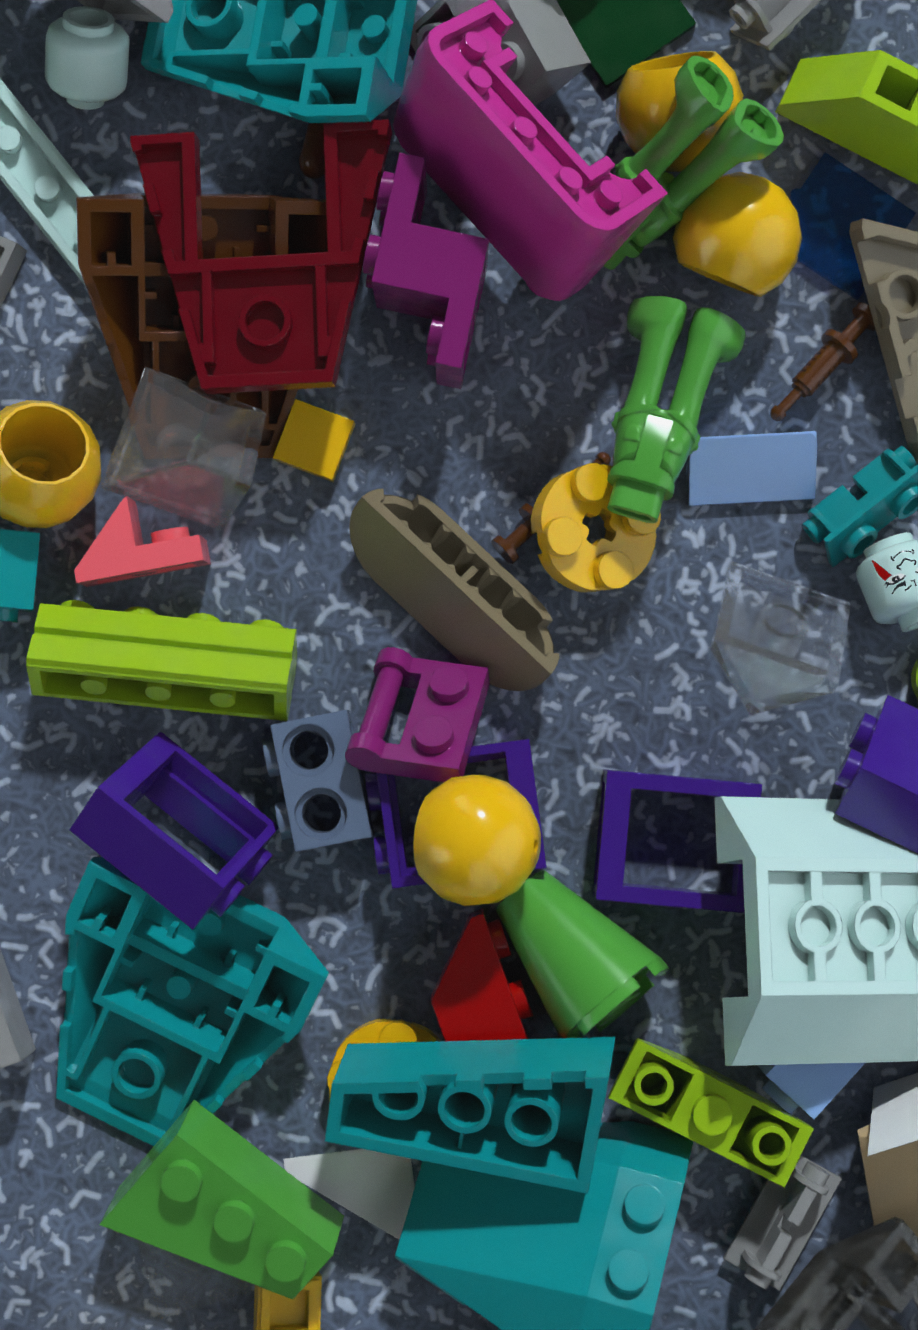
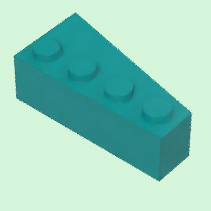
(478, 1104)

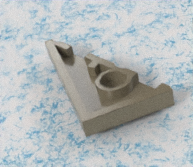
(890, 278)

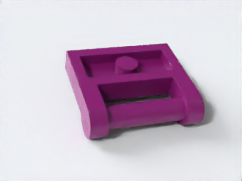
(439, 722)

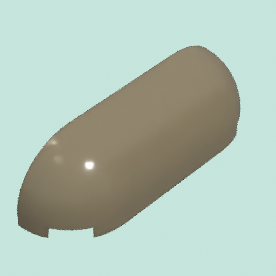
(454, 588)

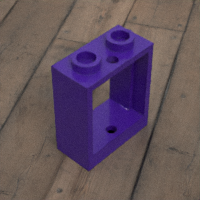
(383, 796)
(196, 802)
(613, 835)

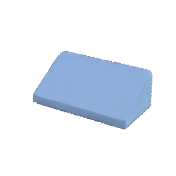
(752, 469)

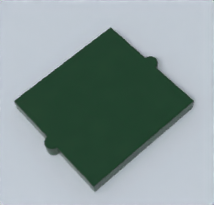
(624, 31)

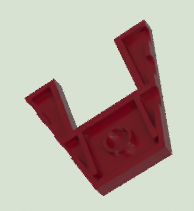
(267, 316)

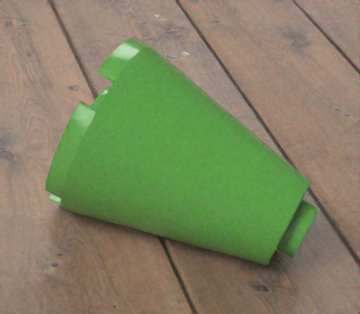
(576, 956)

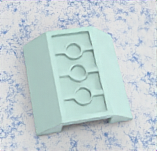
(824, 936)

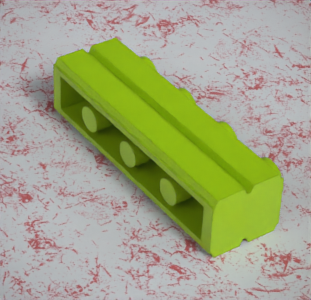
(162, 660)

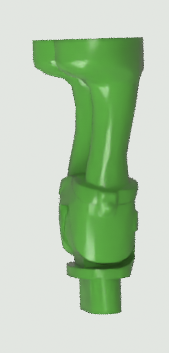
(701, 100)
(654, 441)

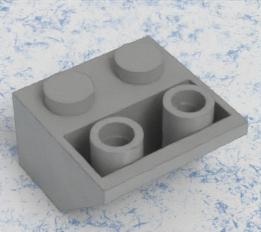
(539, 37)

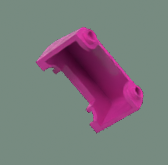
(509, 164)

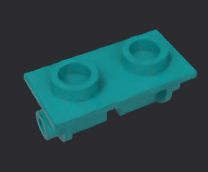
(854, 524)

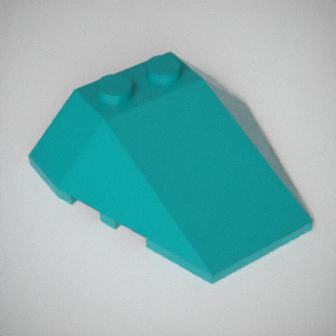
(289, 55)
(171, 1008)
(552, 1253)

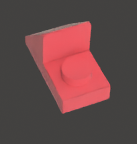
(122, 555)

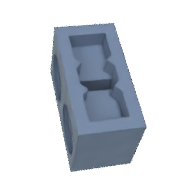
(332, 778)

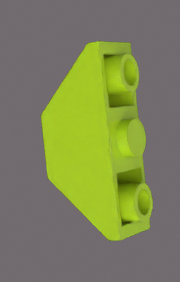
(861, 104)
(711, 1110)

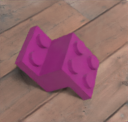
(426, 269)

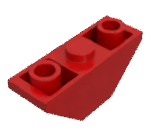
(473, 990)

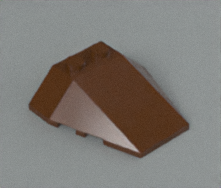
(137, 297)

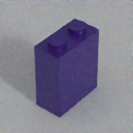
(883, 774)

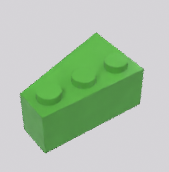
(225, 1207)

